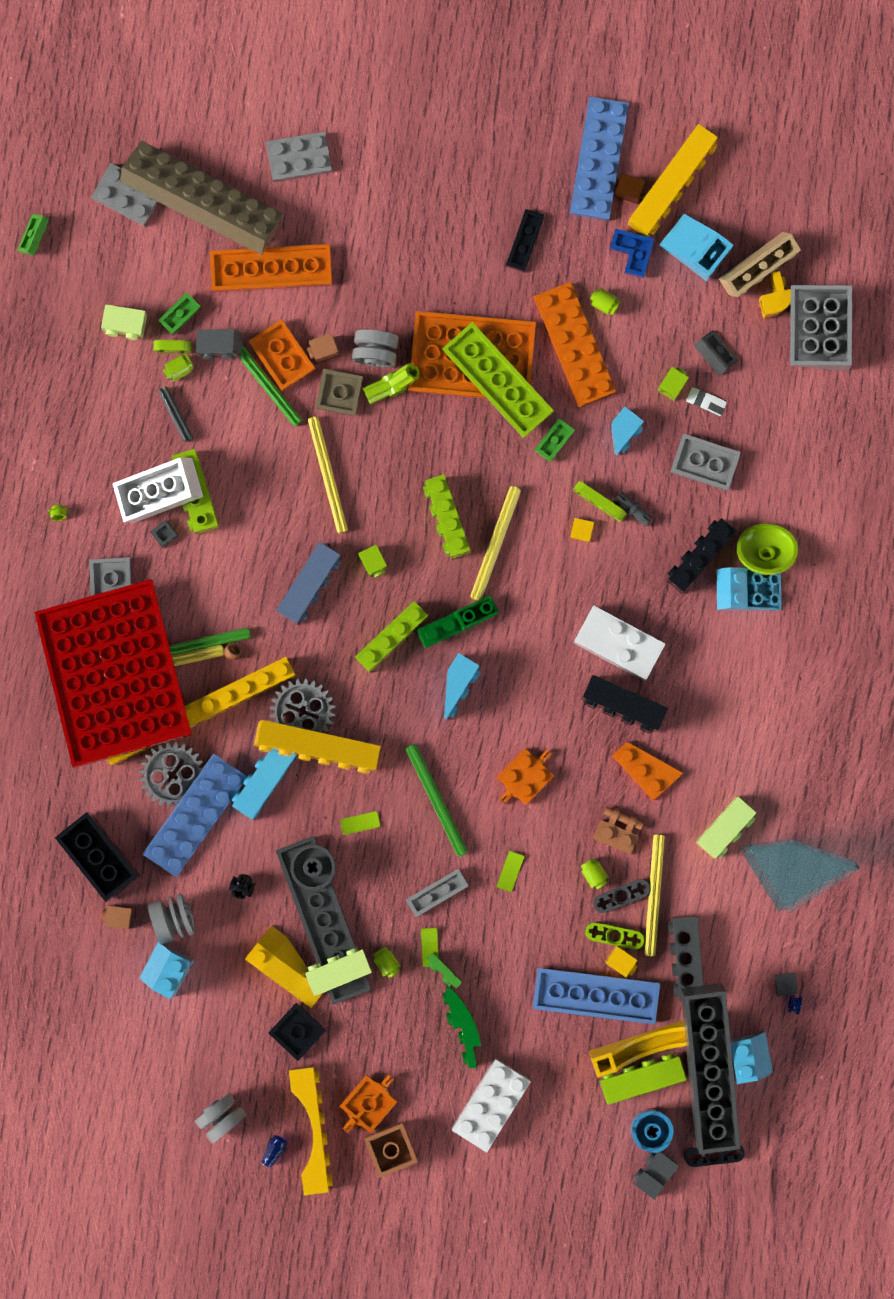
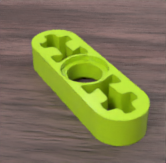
(599, 501)
(600, 927)

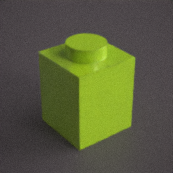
(673, 383)
(373, 561)

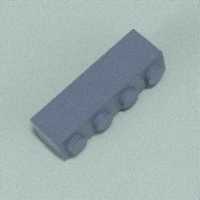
(308, 583)

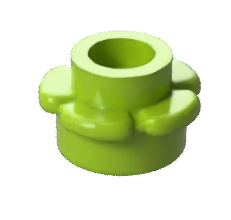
(58, 512)

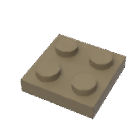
(339, 392)

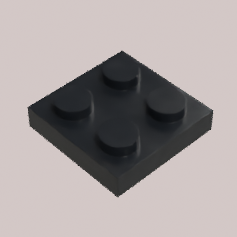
(297, 1031)

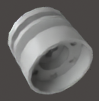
(171, 919)

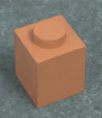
(322, 348)
(118, 916)

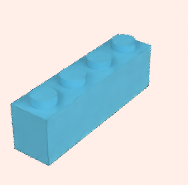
(262, 783)

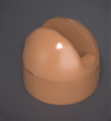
(232, 651)

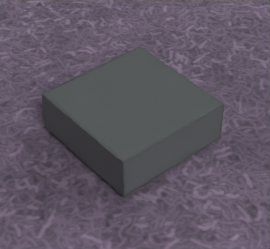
(164, 534)
(786, 984)

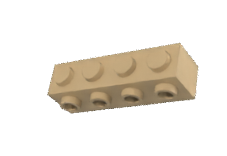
(759, 264)

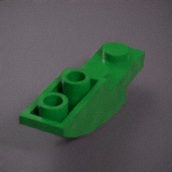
(457, 622)
(461, 1018)

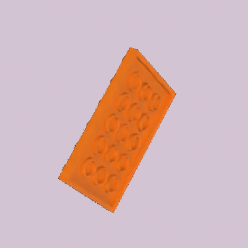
(441, 374)

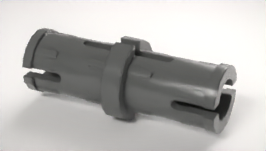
(633, 509)

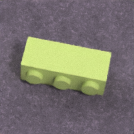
(726, 828)
(338, 971)

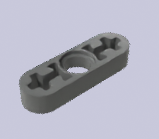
(609, 907)

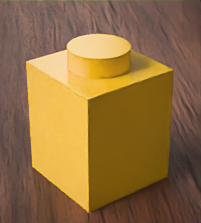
(622, 962)

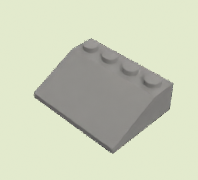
(821, 326)

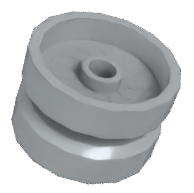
(375, 348)
(219, 1116)

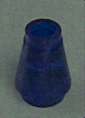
(274, 1150)

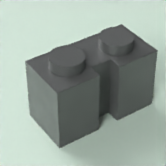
(219, 342)
(655, 1173)

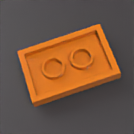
(281, 355)

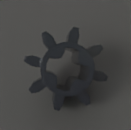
(242, 886)

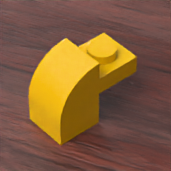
(778, 301)

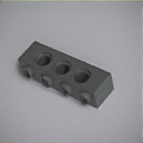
(694, 967)

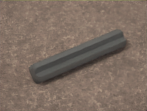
(175, 414)

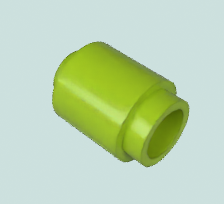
(605, 301)
(178, 368)
(594, 873)
(386, 962)

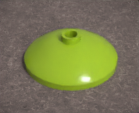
(770, 542)

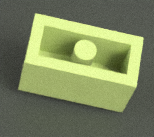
(124, 322)

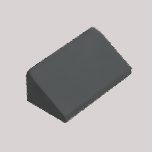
(716, 352)

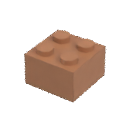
(391, 1149)

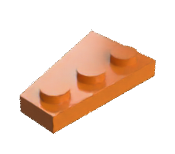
(646, 770)

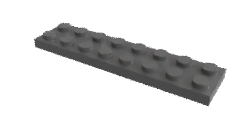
(322, 922)

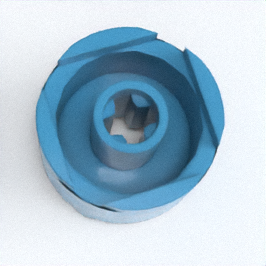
(663, 1133)

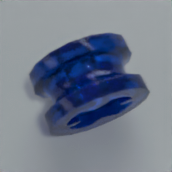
(794, 1004)

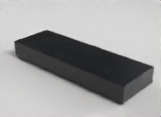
(525, 240)

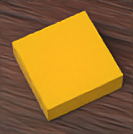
(581, 530)

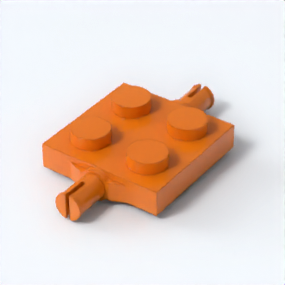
(525, 776)
(368, 1103)

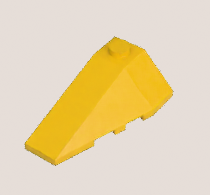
(281, 962)

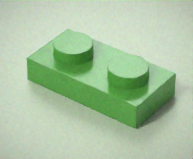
(33, 234)
(179, 314)
(554, 440)
(449, 977)

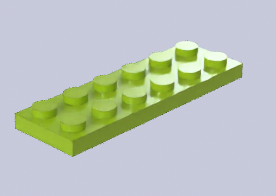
(498, 380)

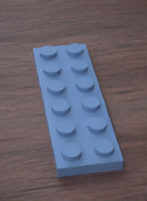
(599, 158)
(195, 815)
(596, 996)

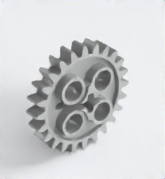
(308, 693)
(156, 763)

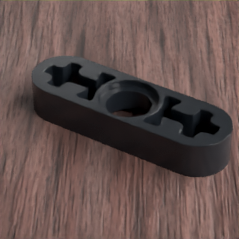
(699, 1161)

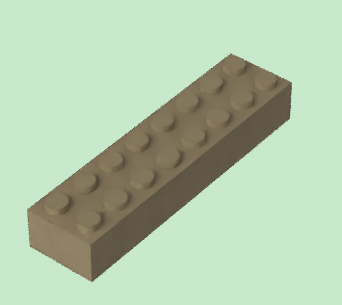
(201, 197)

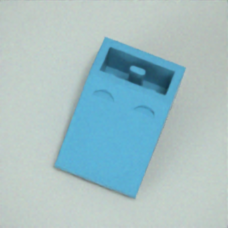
(696, 246)
(747, 591)
(459, 677)

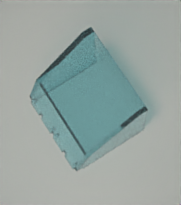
(795, 871)

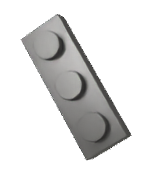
(437, 892)

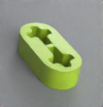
(172, 346)

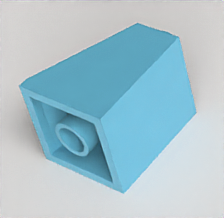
(166, 970)
(750, 1057)

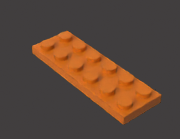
(273, 269)
(574, 344)

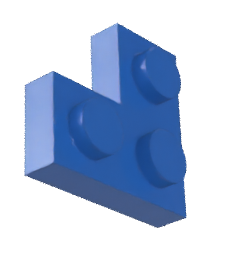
(637, 247)

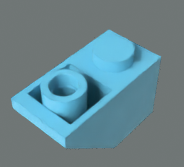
(624, 428)

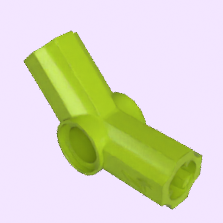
(392, 384)

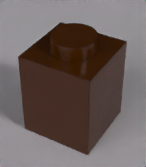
(630, 189)

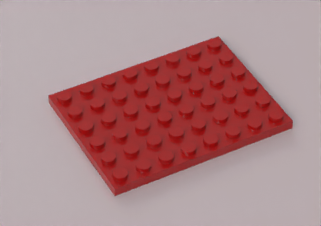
(112, 673)

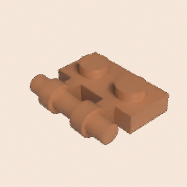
(615, 836)

